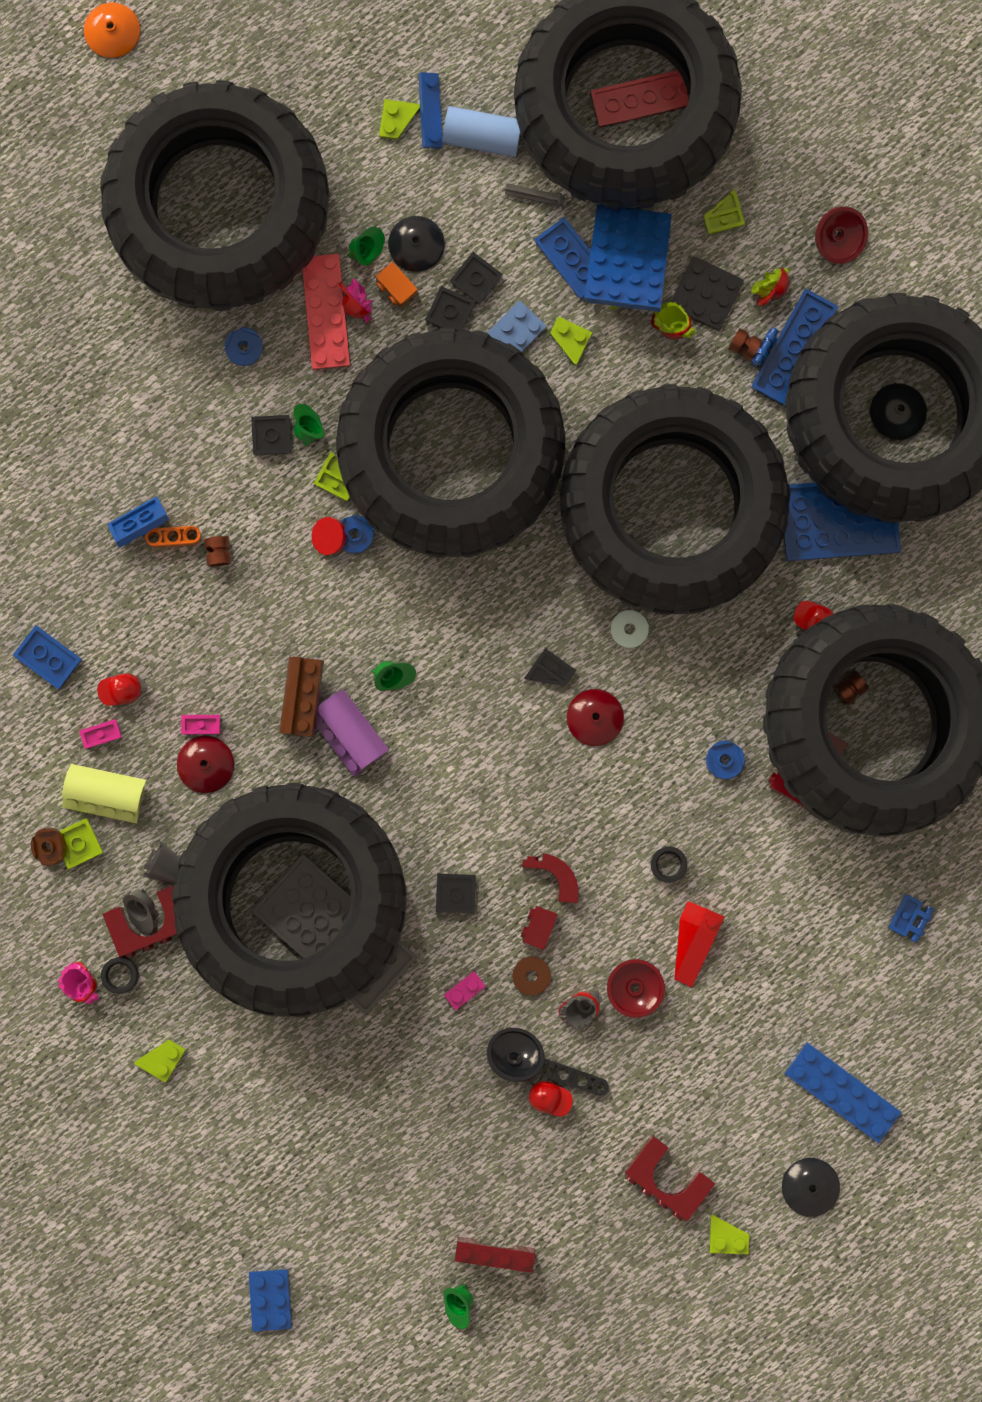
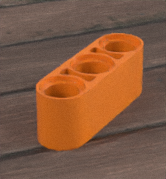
(182, 540)

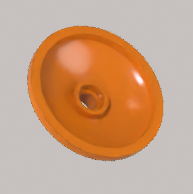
(114, 41)

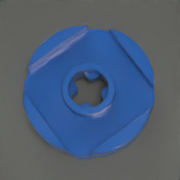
(253, 342)
(365, 531)
(730, 750)

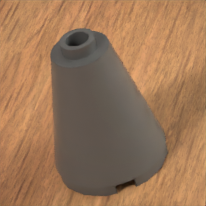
(162, 864)

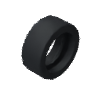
(683, 864)
(105, 972)

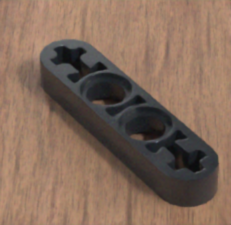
(573, 1074)

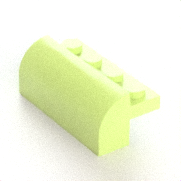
(103, 793)

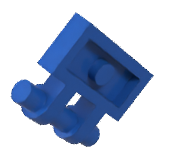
(762, 351)
(905, 916)

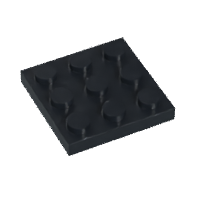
(707, 293)

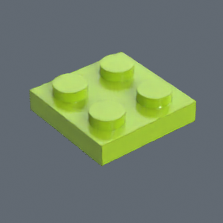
(81, 843)

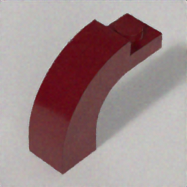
(566, 879)

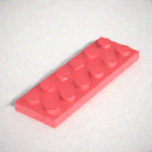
(639, 98)
(325, 312)

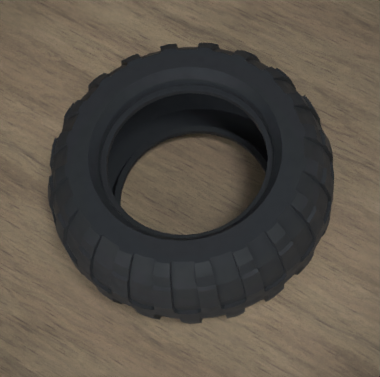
(197, 119)
(642, 172)
(441, 362)
(681, 418)
(829, 449)
(800, 734)
(243, 830)

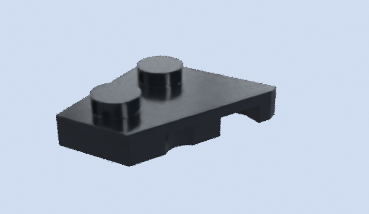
(550, 669)

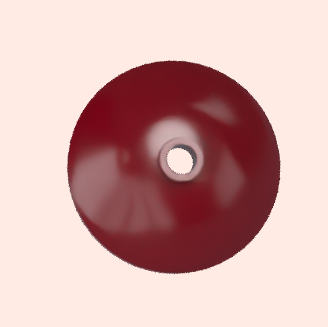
(850, 238)
(593, 731)
(207, 778)
(650, 990)

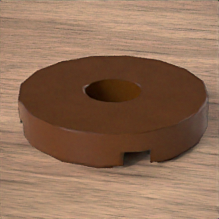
(57, 843)
(539, 967)

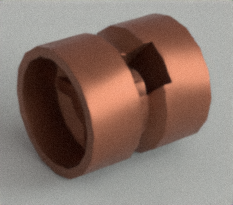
(740, 339)
(217, 551)
(851, 687)

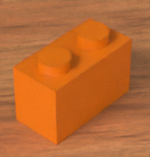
(396, 285)

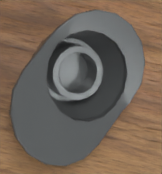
(139, 911)

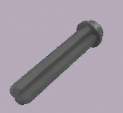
(534, 194)

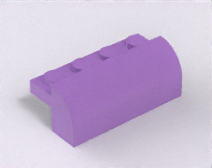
(349, 733)

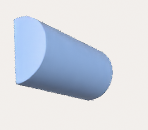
(481, 131)

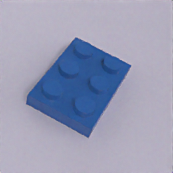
(138, 522)
(47, 657)
(270, 1300)

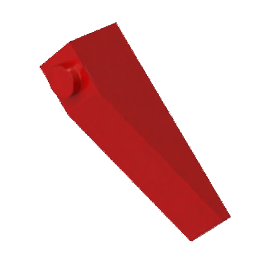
(696, 934)

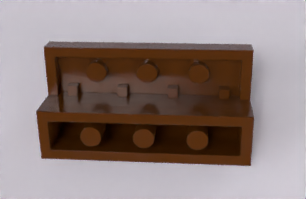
(301, 697)

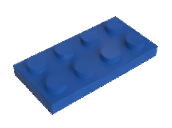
(567, 254)

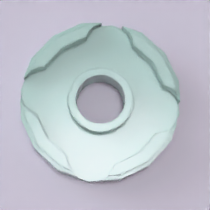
(627, 640)

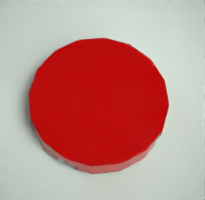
(328, 536)

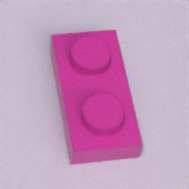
(200, 724)
(100, 734)
(464, 990)

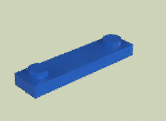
(430, 110)

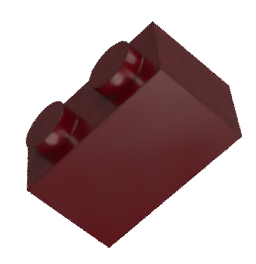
(539, 927)

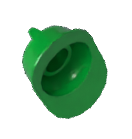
(367, 246)
(308, 424)
(393, 676)
(457, 1305)

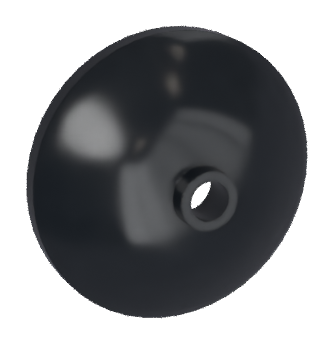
(416, 256)
(892, 422)
(517, 1045)
(797, 1182)

